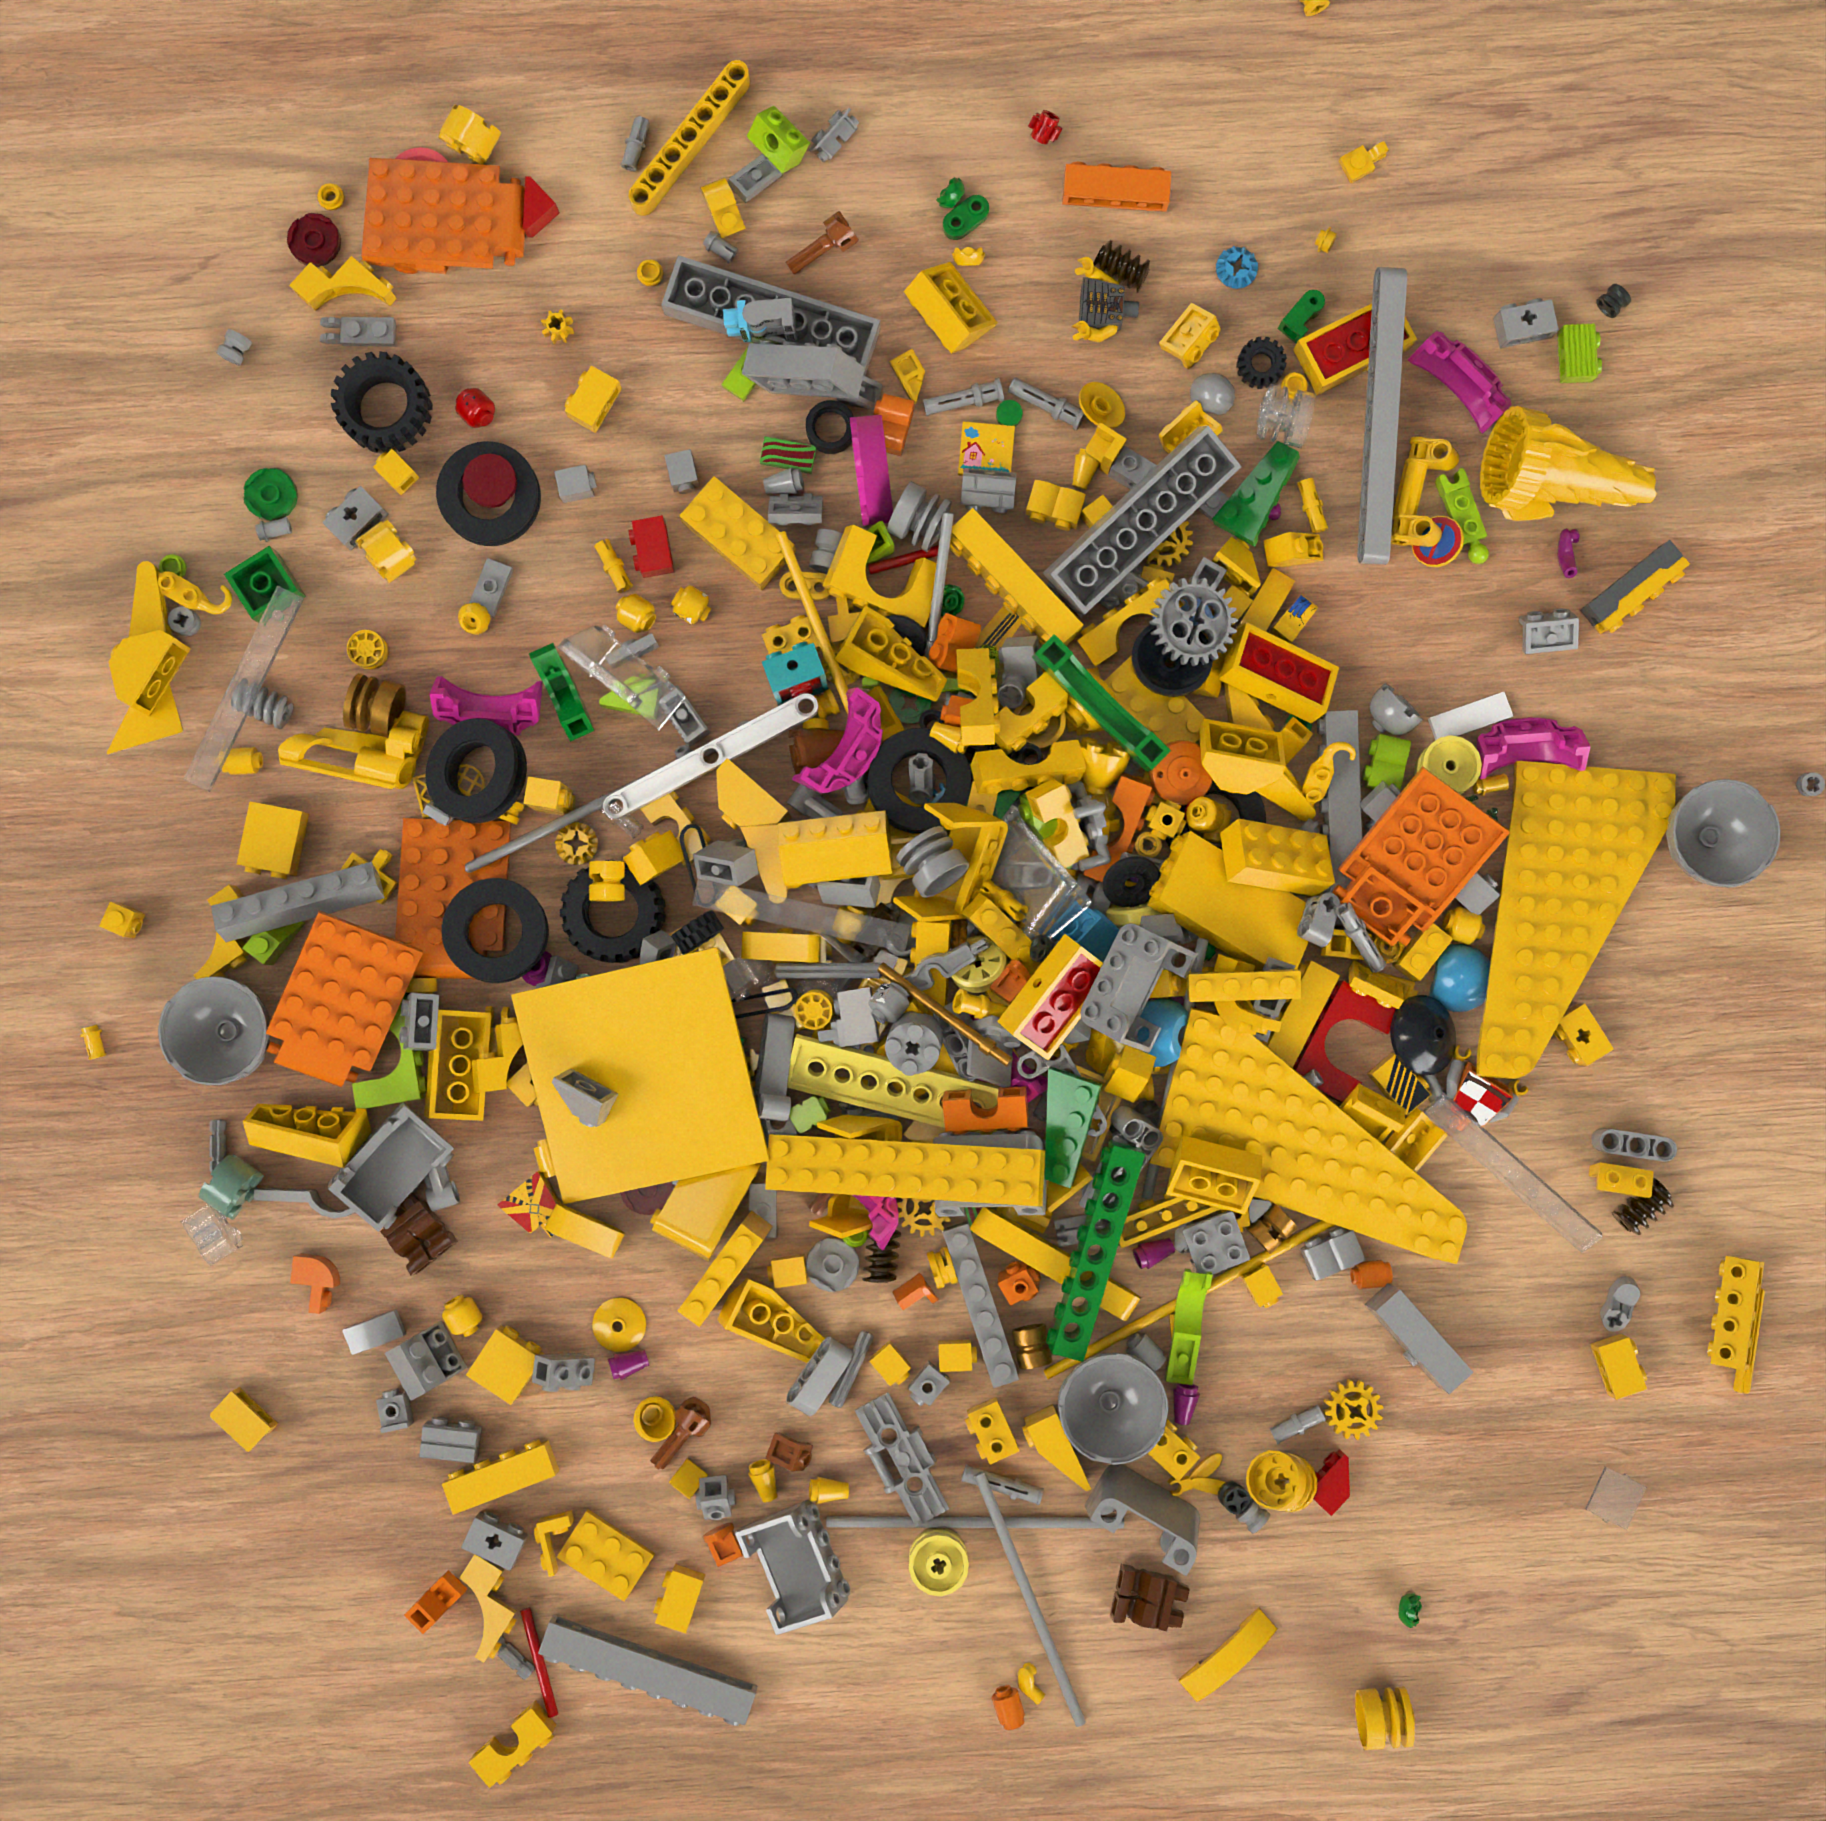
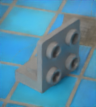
(985, 1066)
(1215, 1243)

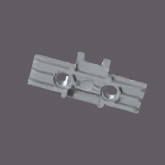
(908, 1455)

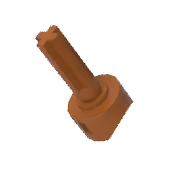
(837, 234)
(688, 1423)

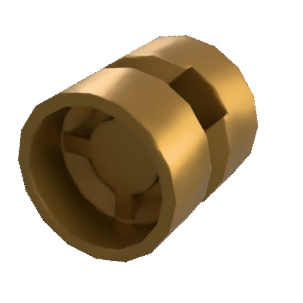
(1281, 1225)
(1031, 1346)

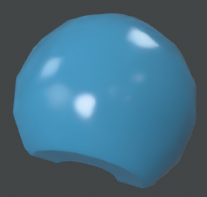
(1460, 978)
(1170, 1018)

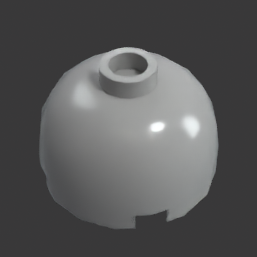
(1393, 712)

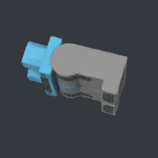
(761, 319)

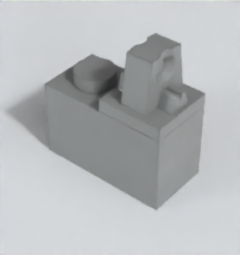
(726, 862)
(856, 1021)

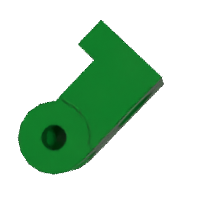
(1305, 309)

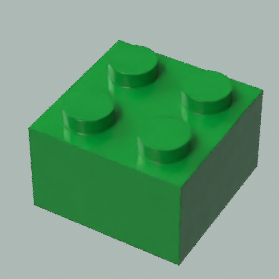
(258, 578)

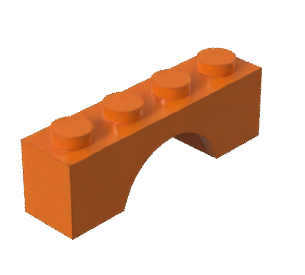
(1130, 797)

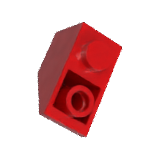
(1333, 1482)

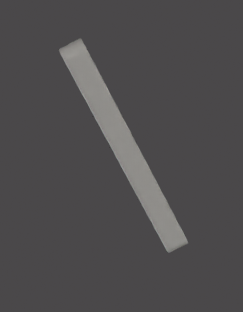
(1382, 415)

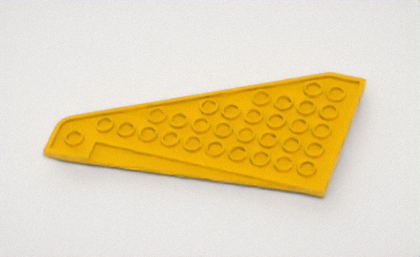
(1566, 877)
(1312, 1152)

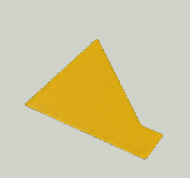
(140, 728)

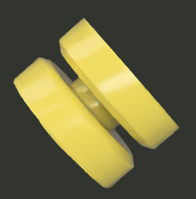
(1452, 754)
(942, 1577)

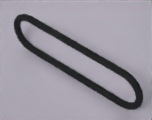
(685, 852)
(772, 1009)

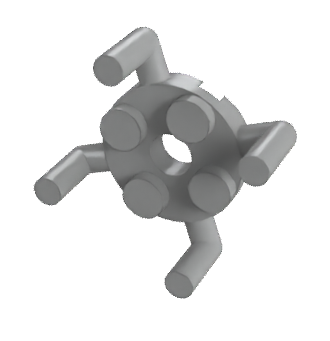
(1091, 823)

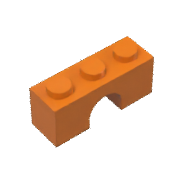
(964, 1115)

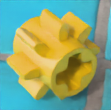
(553, 319)

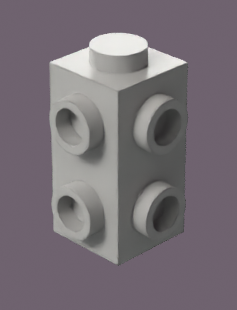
(563, 1370)

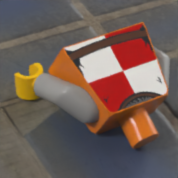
(1481, 1097)

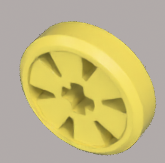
(1125, 915)
(981, 978)

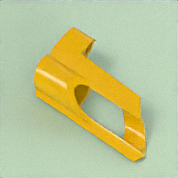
(379, 759)

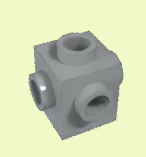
(715, 1497)

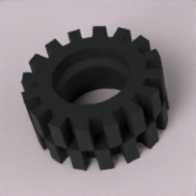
(1261, 347)
(697, 932)

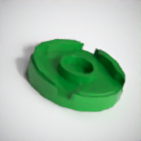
(270, 494)

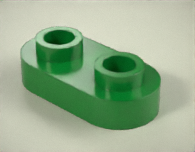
(966, 216)

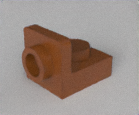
(789, 1452)

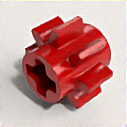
(1045, 127)

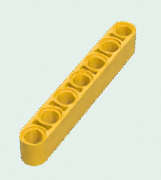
(690, 126)
(1046, 1258)

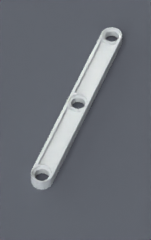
(693, 765)

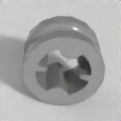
(1818, 785)

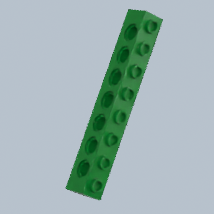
(1075, 1343)

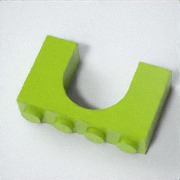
(399, 1086)

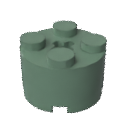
(231, 1186)

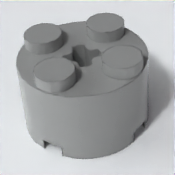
(908, 1055)

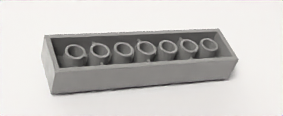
(701, 292)
(1142, 519)

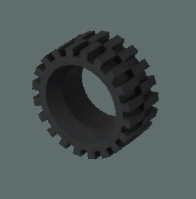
(362, 378)

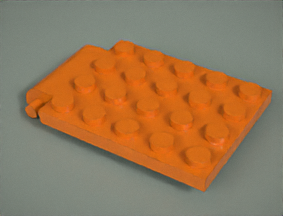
(441, 214)
(1417, 858)
(431, 877)
(340, 1000)

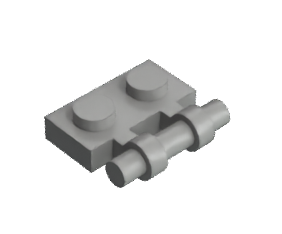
(795, 509)

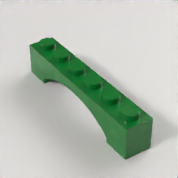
(1100, 705)

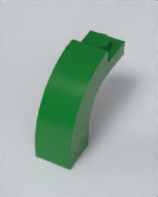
(562, 691)

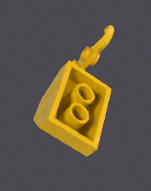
(151, 655)
(1254, 760)
(758, 816)

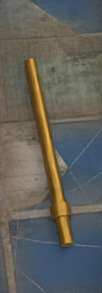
(986, 1045)

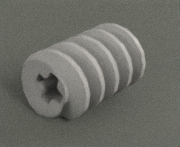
(271, 709)

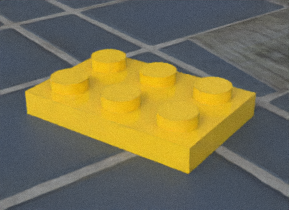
(605, 1555)

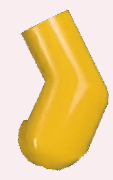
(1027, 1685)

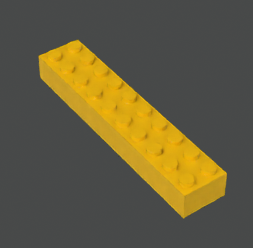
(906, 1170)

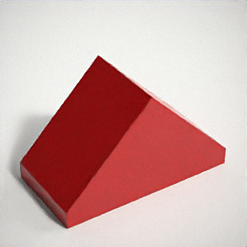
(538, 208)

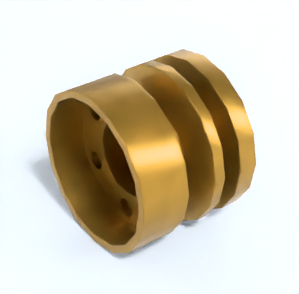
(373, 705)

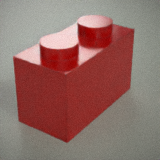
(652, 546)

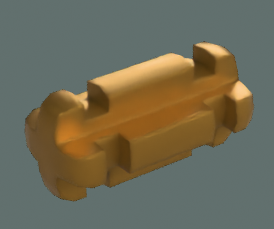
(959, 932)

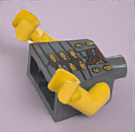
(1101, 304)

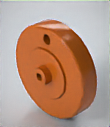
(1181, 774)

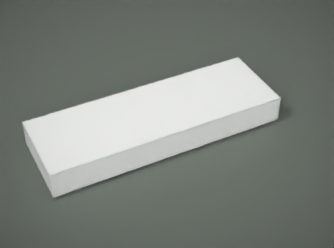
(1471, 716)

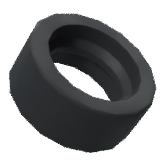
(815, 413)

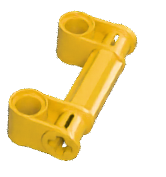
(1407, 525)

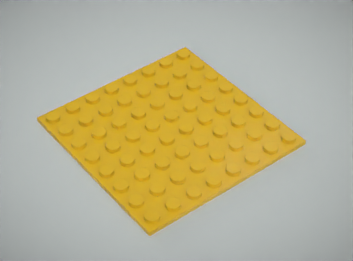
(670, 1052)

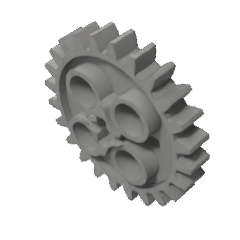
(1216, 628)

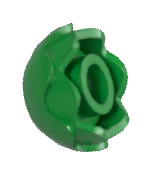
(951, 194)
(956, 600)
(1409, 1609)

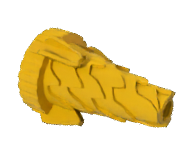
(1543, 463)

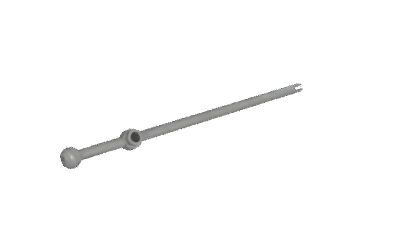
(562, 821)

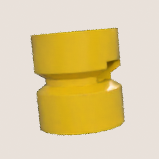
(606, 881)

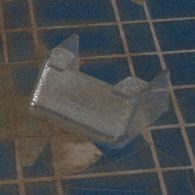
(624, 673)

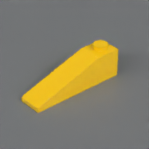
(883, 655)
(767, 1319)

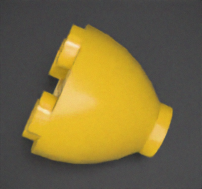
(1103, 764)

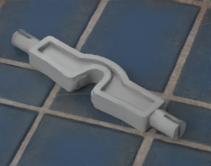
(946, 963)

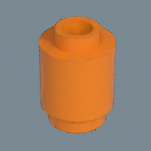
(1371, 1274)
(1008, 1707)

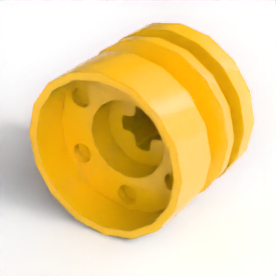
(1268, 1476)
(1384, 1718)

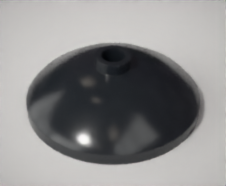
(1153, 673)
(1423, 1035)

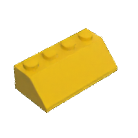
(835, 848)
(449, 1070)

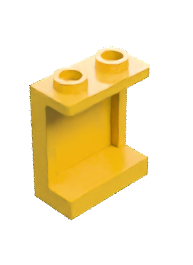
(1374, 1112)

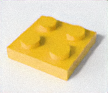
(1380, 986)

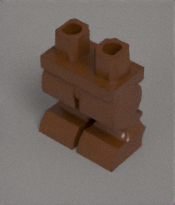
(412, 1228)
(1156, 1600)

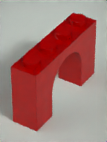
(1341, 1005)

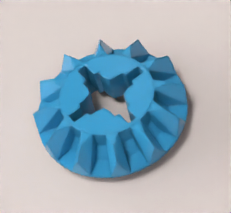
(1225, 270)

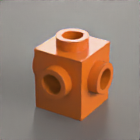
(1019, 1282)

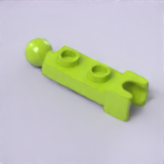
(1463, 509)

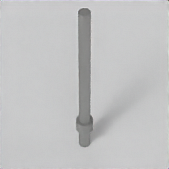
(939, 582)

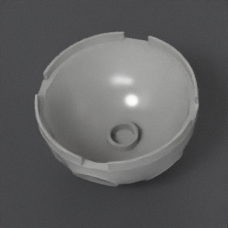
(1723, 833)
(214, 1031)
(1113, 1408)

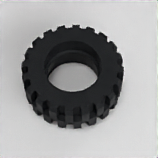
(602, 947)

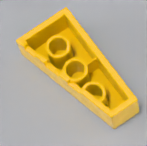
(308, 1132)

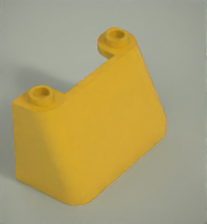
(703, 1208)

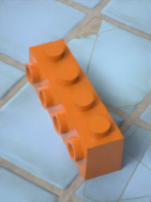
(1116, 187)

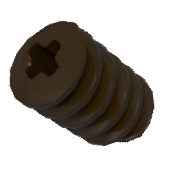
(1122, 265)
(1643, 1208)
(882, 1261)

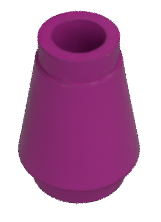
(1152, 1252)
(628, 1363)
(1185, 1402)

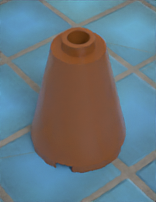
(812, 746)

